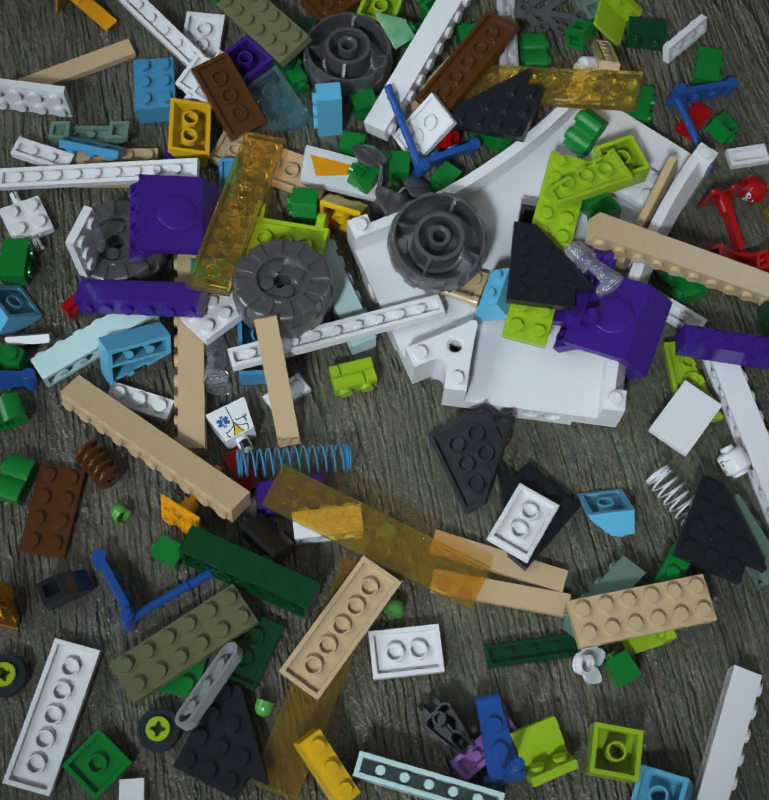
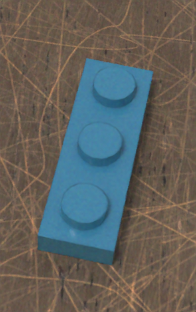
(92, 148)

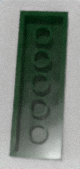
(250, 571)

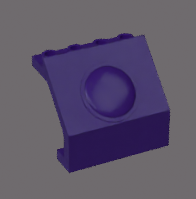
(169, 214)
(627, 328)

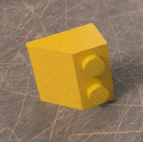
(341, 210)

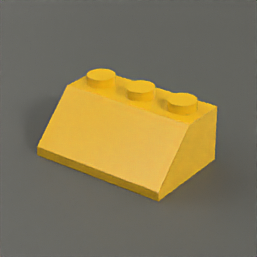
(189, 130)

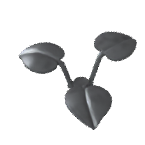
(386, 200)

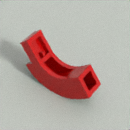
(757, 259)

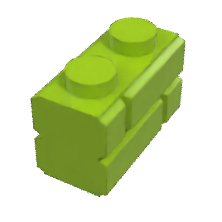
(352, 377)

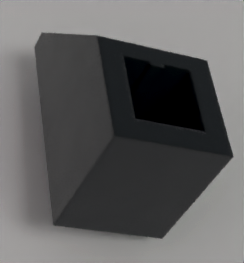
(64, 588)

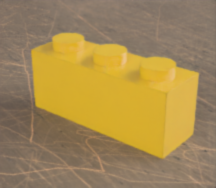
(326, 766)

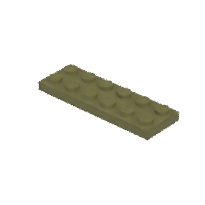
(267, 27)
(183, 644)

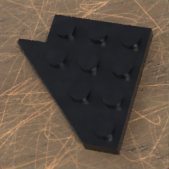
(501, 110)
(541, 272)
(471, 453)
(537, 481)
(716, 535)
(224, 745)

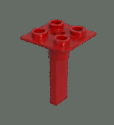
(726, 209)

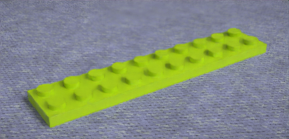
(530, 323)

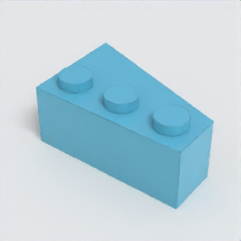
(327, 109)
(131, 349)

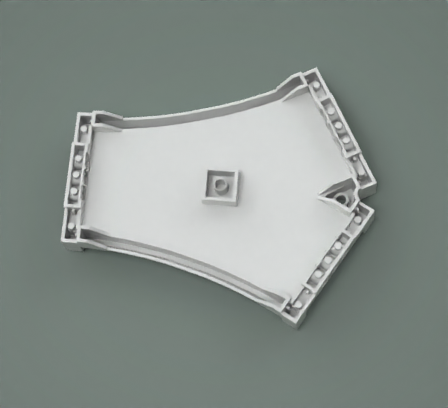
(501, 371)

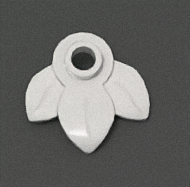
(587, 663)

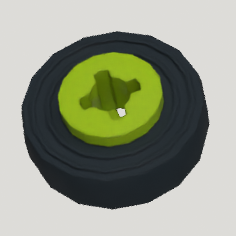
(14, 675)
(167, 731)

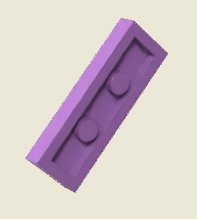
(470, 764)

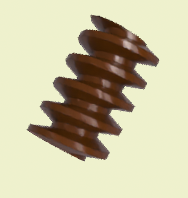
(97, 465)

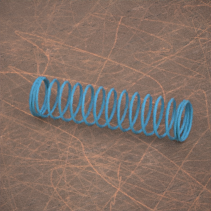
(346, 458)

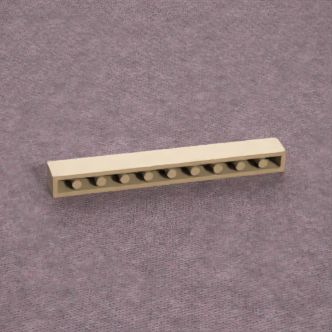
(677, 258)
(191, 369)
(156, 449)

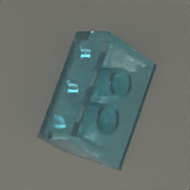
(278, 102)

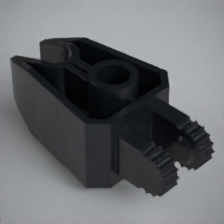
(447, 724)

